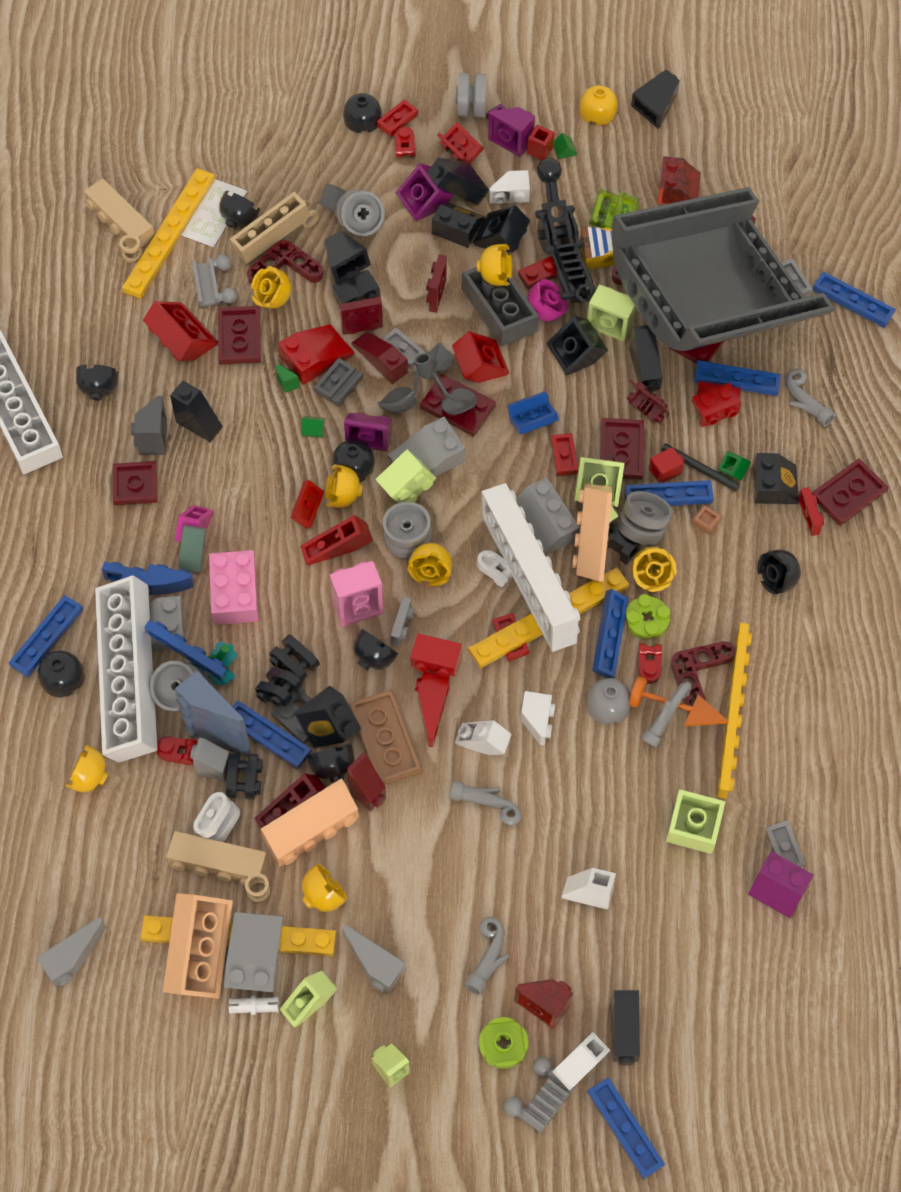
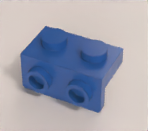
(532, 413)

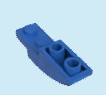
(158, 577)

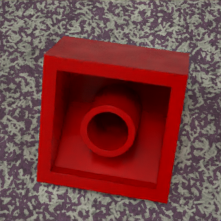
(479, 358)
(436, 655)

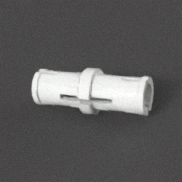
(254, 1005)

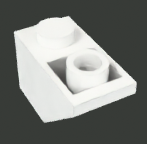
(511, 188)
(536, 713)
(483, 737)
(590, 887)
(581, 1061)

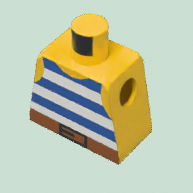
(597, 247)

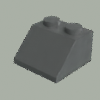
(150, 428)

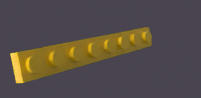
(168, 233)
(527, 629)
(736, 700)
(293, 939)

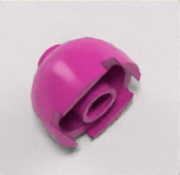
(547, 301)

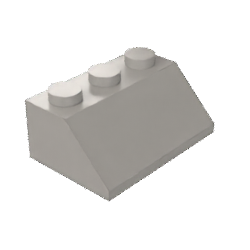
(548, 516)

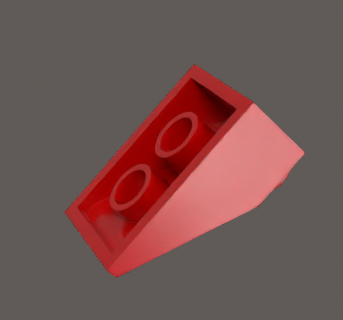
(313, 351)

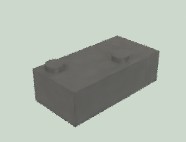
(501, 307)

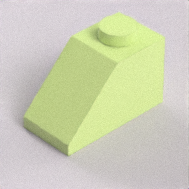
(308, 998)
(390, 1064)

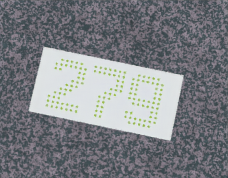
(207, 222)

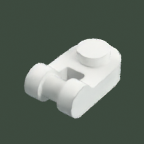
(489, 562)

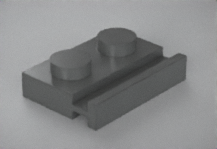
(338, 382)

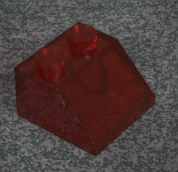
(678, 181)
(545, 999)

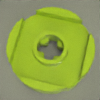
(647, 605)
(512, 1032)

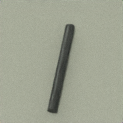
(705, 469)

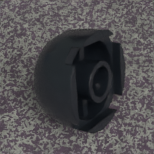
(362, 113)
(237, 210)
(97, 381)
(356, 456)
(779, 570)
(372, 651)
(60, 673)
(332, 762)

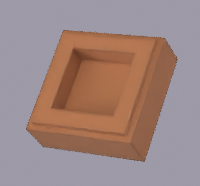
(706, 519)

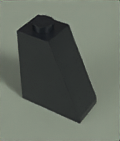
(656, 97)
(458, 179)
(345, 256)
(646, 357)
(194, 411)
(625, 1026)

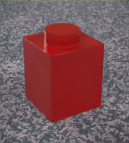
(540, 142)
(666, 465)

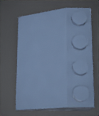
(211, 715)

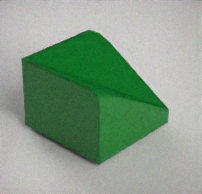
(286, 378)
(734, 465)

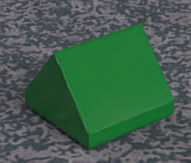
(564, 146)
(312, 426)

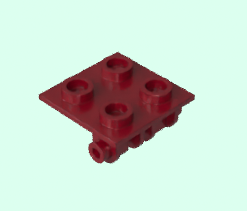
(643, 397)

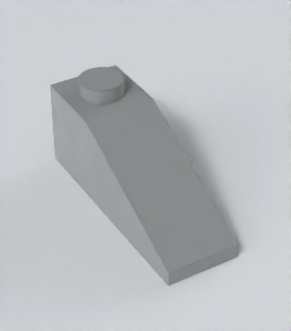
(68, 956)
(378, 964)

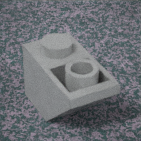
(210, 760)

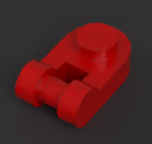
(404, 142)
(650, 668)
(169, 748)

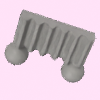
(207, 284)
(545, 1103)

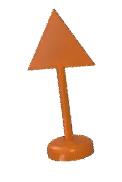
(700, 714)

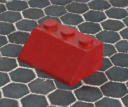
(179, 330)

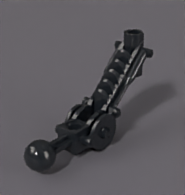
(571, 270)

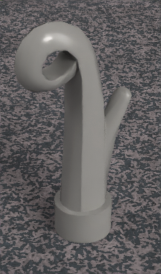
(823, 414)
(655, 731)
(486, 797)
(490, 962)

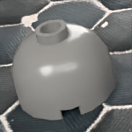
(608, 701)

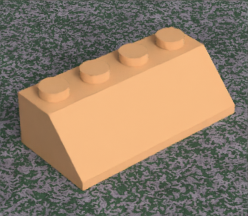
(593, 531)
(310, 823)
(197, 946)

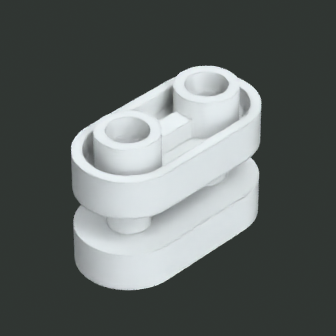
(217, 817)

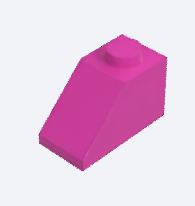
(193, 516)

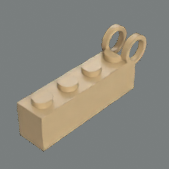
(121, 218)
(273, 227)
(221, 860)

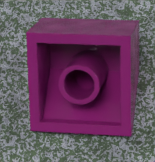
(511, 129)
(421, 194)
(369, 429)
(780, 884)

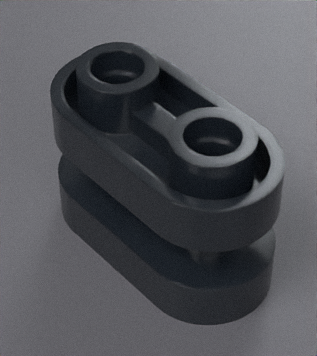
(280, 657)
(278, 687)
(251, 785)

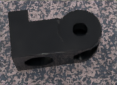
(621, 544)

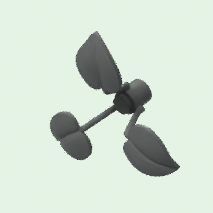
(427, 365)

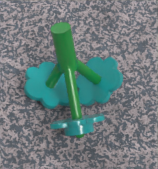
(226, 654)

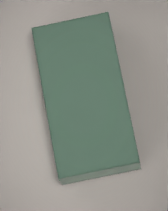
(192, 548)

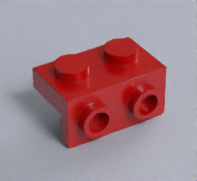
(461, 143)
(717, 404)

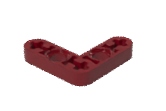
(288, 259)
(692, 665)

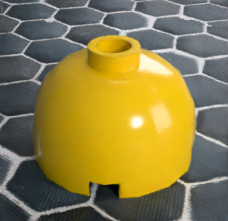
(598, 105)
(495, 265)
(271, 288)
(342, 487)
(431, 564)
(653, 568)
(88, 771)
(321, 890)

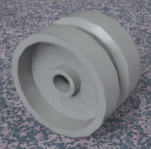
(471, 95)
(352, 203)
(644, 518)
(406, 528)
(167, 678)

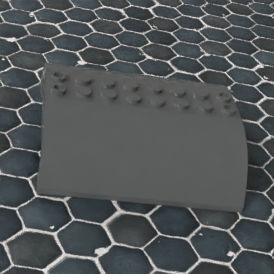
(706, 272)

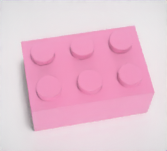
(233, 587)
(356, 593)

